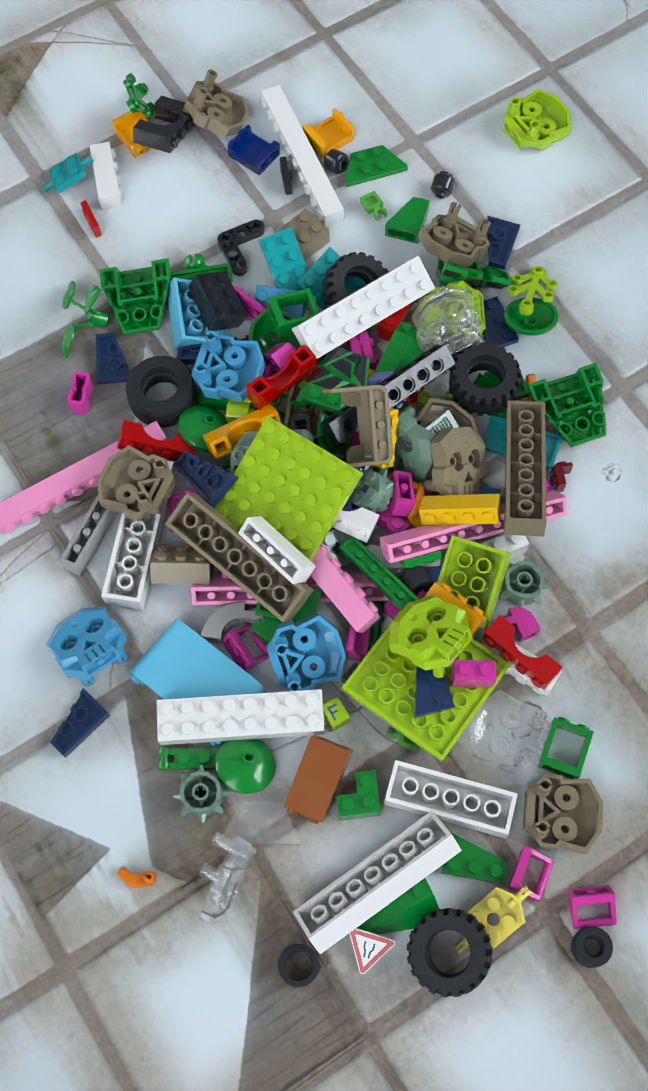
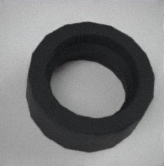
(282, 965)

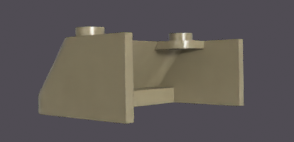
(373, 424)

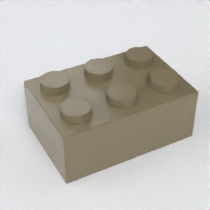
(309, 233)
(179, 566)

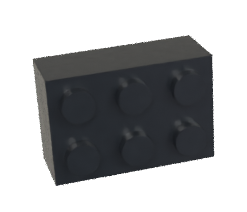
(217, 301)

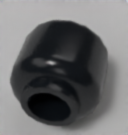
(336, 161)
(442, 184)

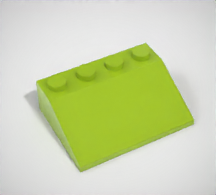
(475, 573)

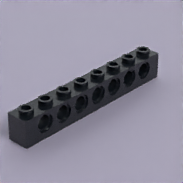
(442, 361)

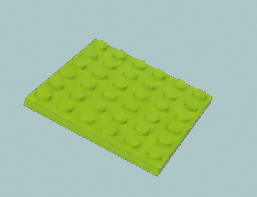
(290, 486)
(388, 687)

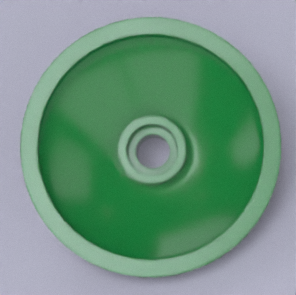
(539, 322)
(263, 328)
(198, 421)
(245, 775)

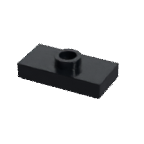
(286, 175)

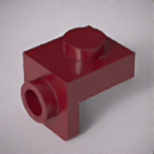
(557, 478)

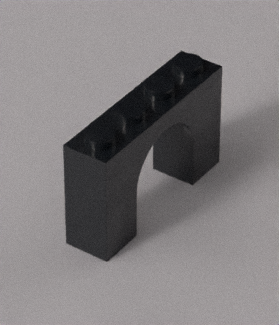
(164, 136)

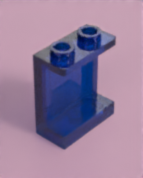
(253, 151)

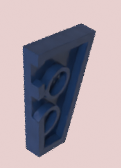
(501, 237)
(496, 329)
(110, 360)
(431, 693)
(80, 723)

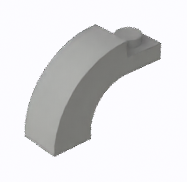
(226, 617)

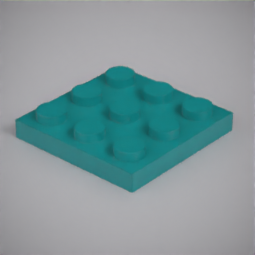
(315, 275)

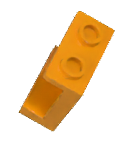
(123, 128)
(330, 133)

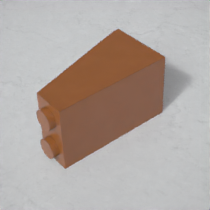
(318, 779)

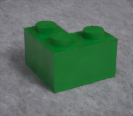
(362, 803)

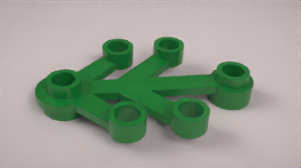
(135, 97)

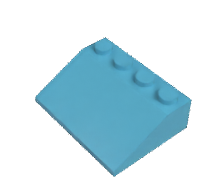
(185, 317)

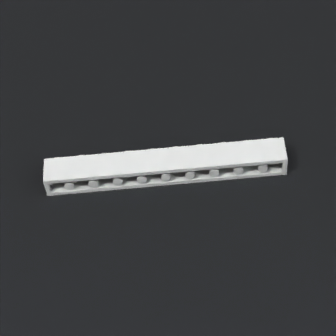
(302, 156)

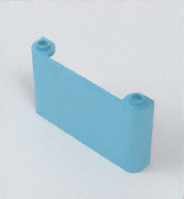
(190, 667)

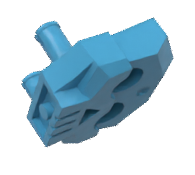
(216, 365)
(87, 643)
(321, 648)

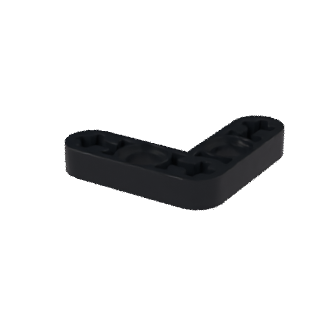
(233, 241)

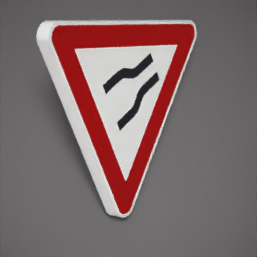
(369, 947)

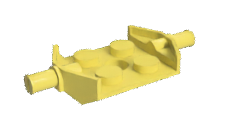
(507, 907)

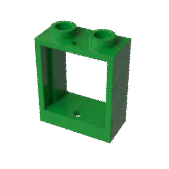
(284, 300)
(559, 767)

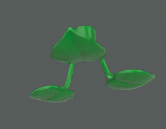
(93, 316)

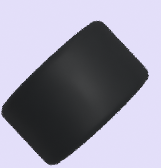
(416, 580)
(603, 939)

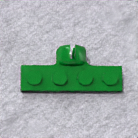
(199, 267)

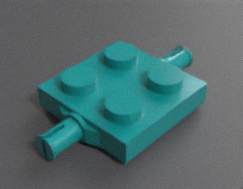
(67, 172)

